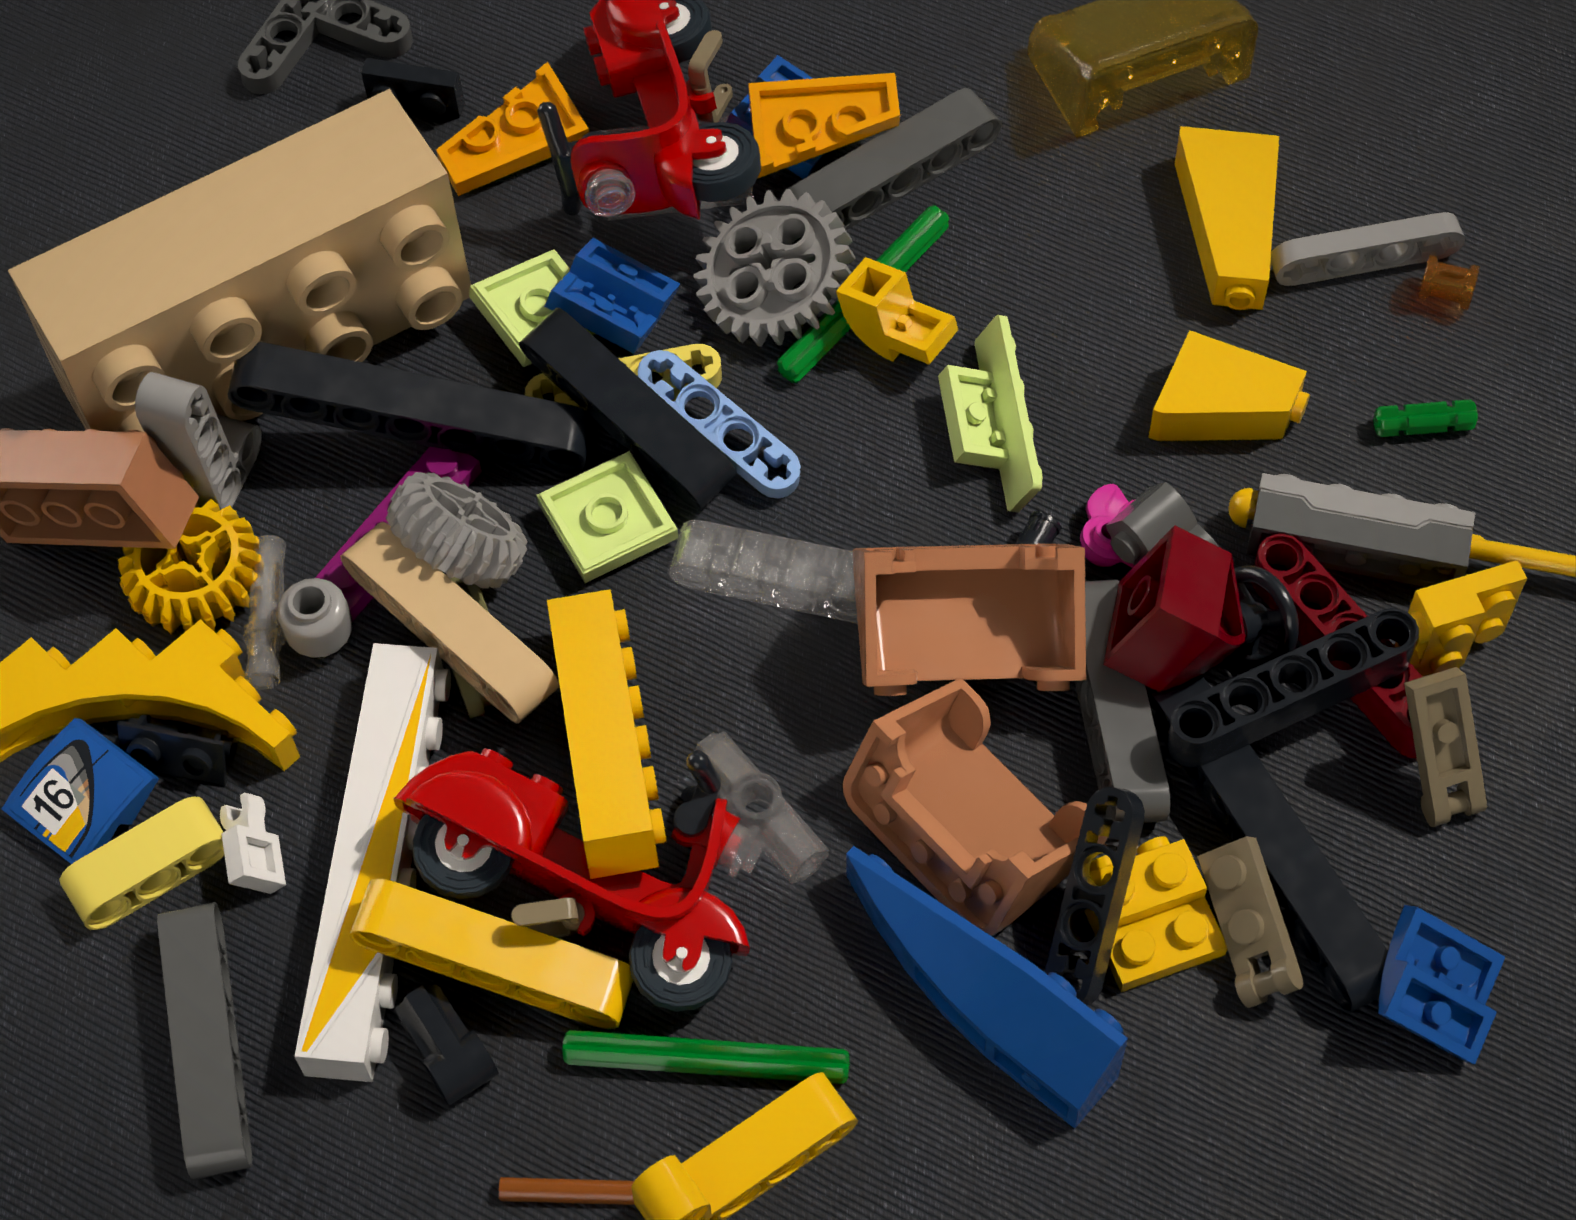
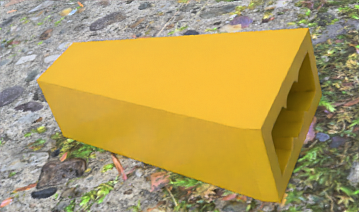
(1230, 206)

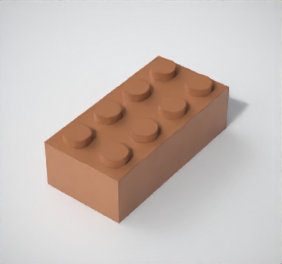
(90, 489)

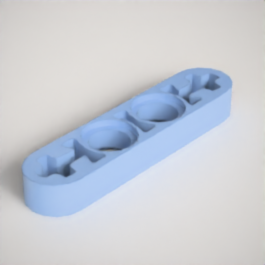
(722, 420)

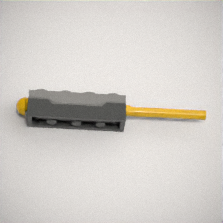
(1377, 532)

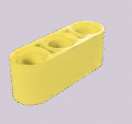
(143, 863)

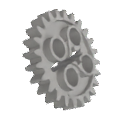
(774, 267)

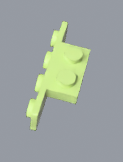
(990, 415)

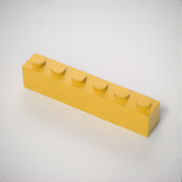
(602, 735)

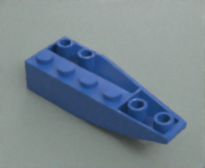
(993, 995)

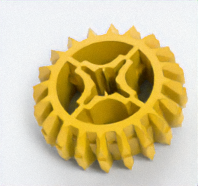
(176, 590)

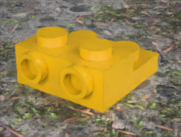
(1463, 612)
(1163, 915)

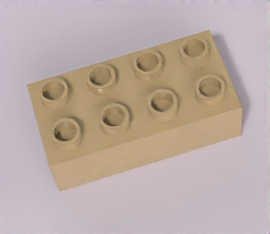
(291, 247)

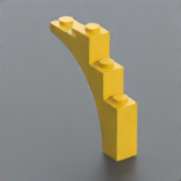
(119, 679)

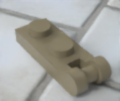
(1445, 745)
(1250, 920)

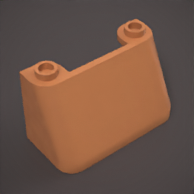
(971, 614)
(958, 810)

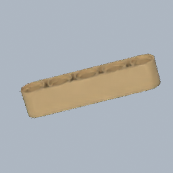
(452, 622)

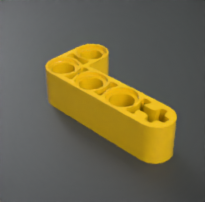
(747, 1157)

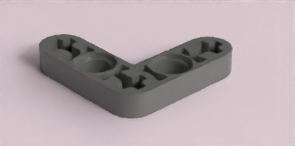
(322, 19)

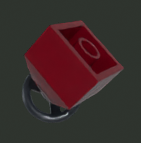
(1191, 611)

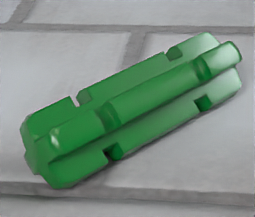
(1425, 418)

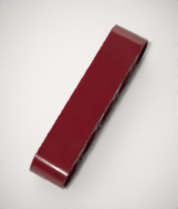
(1310, 582)

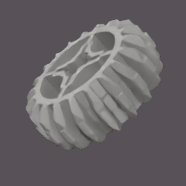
(456, 530)

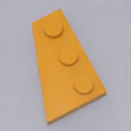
(818, 115)
(509, 135)

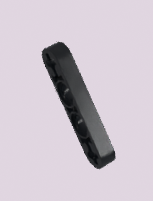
(1103, 900)

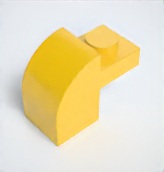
(887, 318)

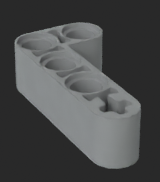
(203, 445)

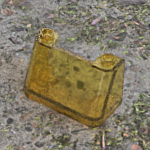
(1118, 45)

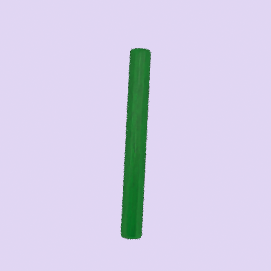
(900, 255)
(704, 1056)

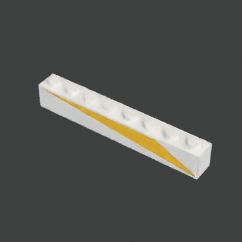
(392, 744)

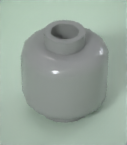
(315, 617)

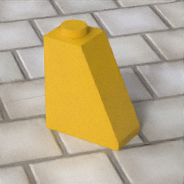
(1227, 395)

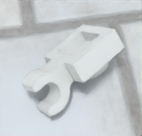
(249, 851)

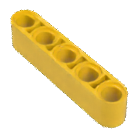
(492, 953)

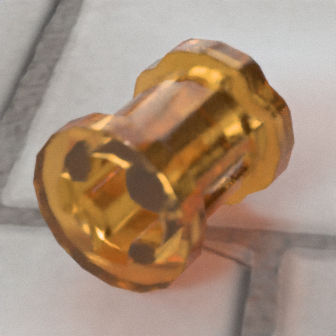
(1448, 282)

